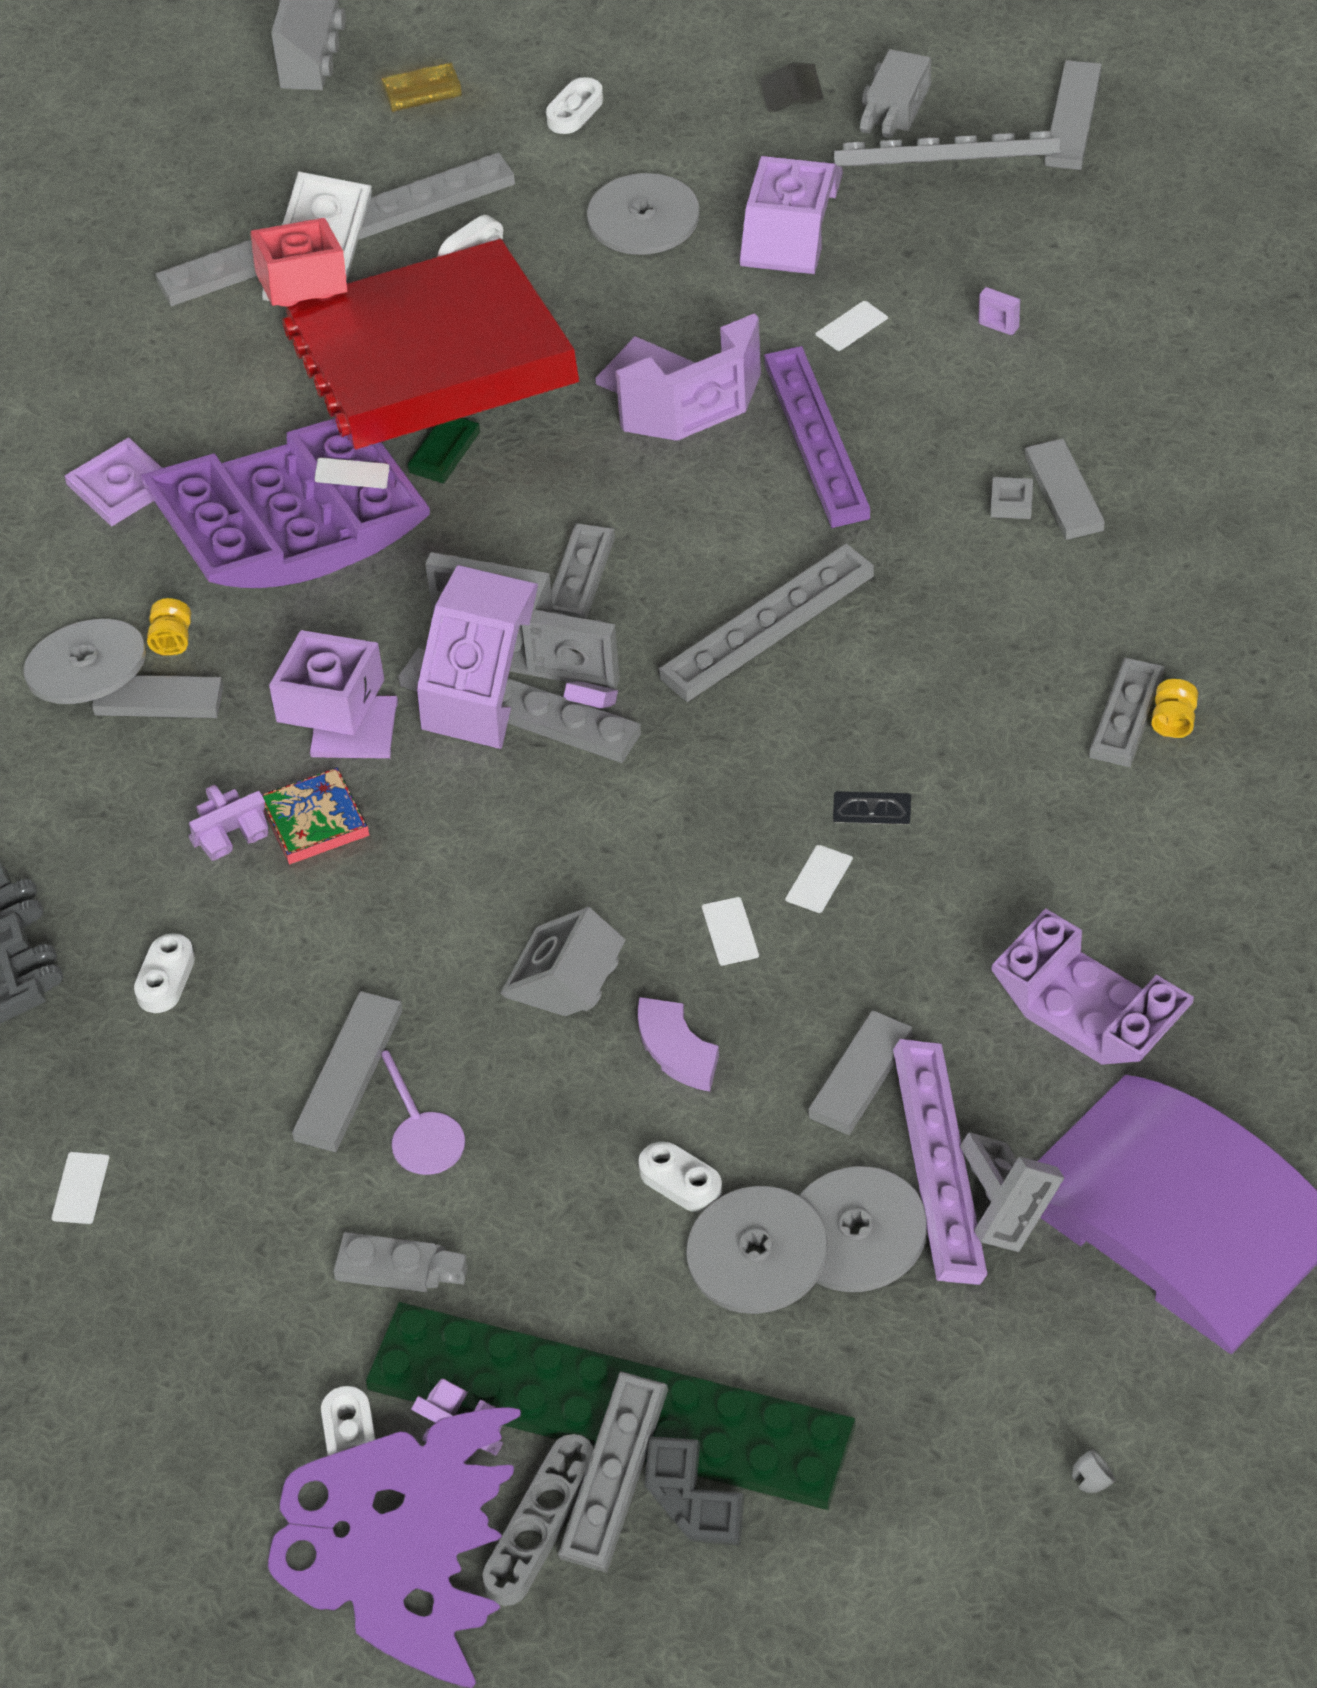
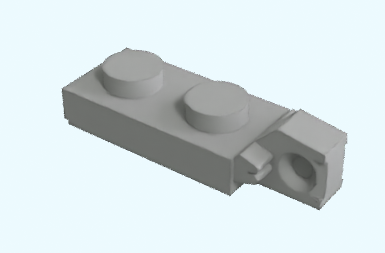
(397, 1263)

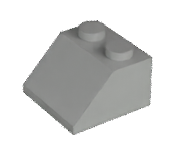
(565, 964)

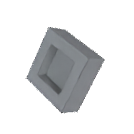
(1011, 498)

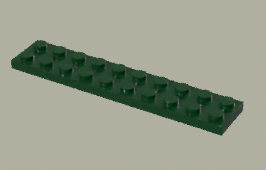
(567, 1391)

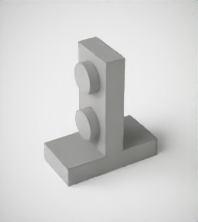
(1015, 1187)

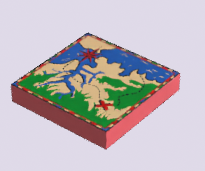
(314, 815)

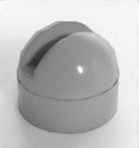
(1094, 1470)

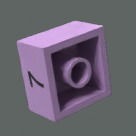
(327, 682)

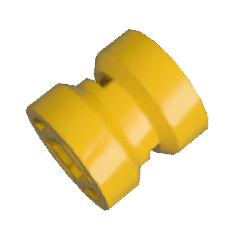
(169, 627)
(1175, 701)

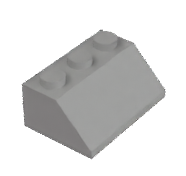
(304, 41)

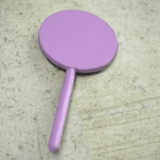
(426, 1140)

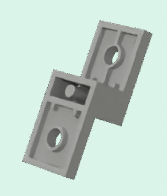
(548, 641)

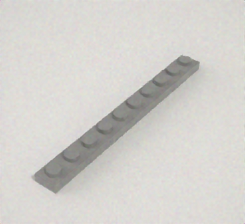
(383, 212)

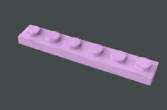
(939, 1162)

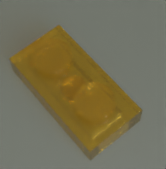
(421, 87)

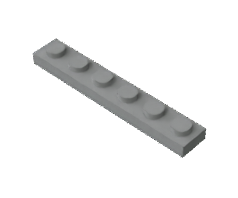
(964, 148)
(766, 622)
(554, 716)

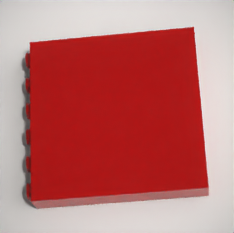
(430, 344)

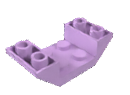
(787, 214)
(695, 395)
(472, 655)
(1083, 998)

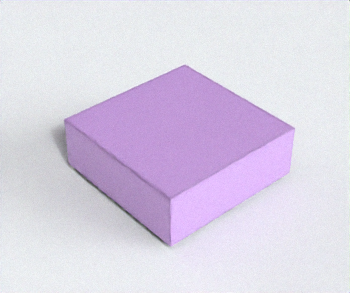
(999, 311)
(590, 694)

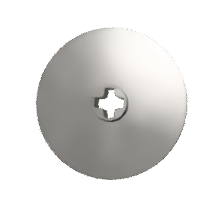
(668, 218)
(84, 661)
(891, 1231)
(749, 1280)

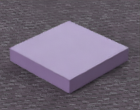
(113, 481)

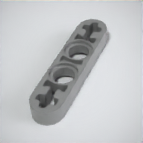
(536, 1518)

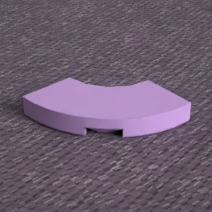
(674, 1045)

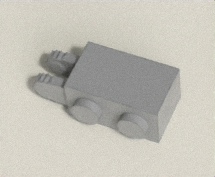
(896, 92)

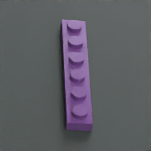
(817, 437)

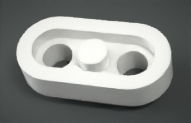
(574, 105)
(477, 232)
(166, 969)
(677, 1174)
(349, 1433)

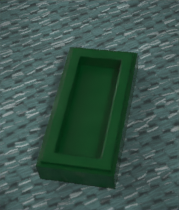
(444, 449)

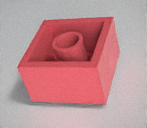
(298, 261)

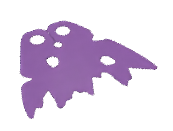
(402, 1548)

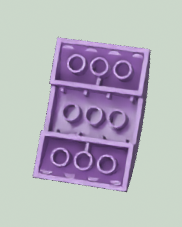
(268, 519)
(1186, 1206)

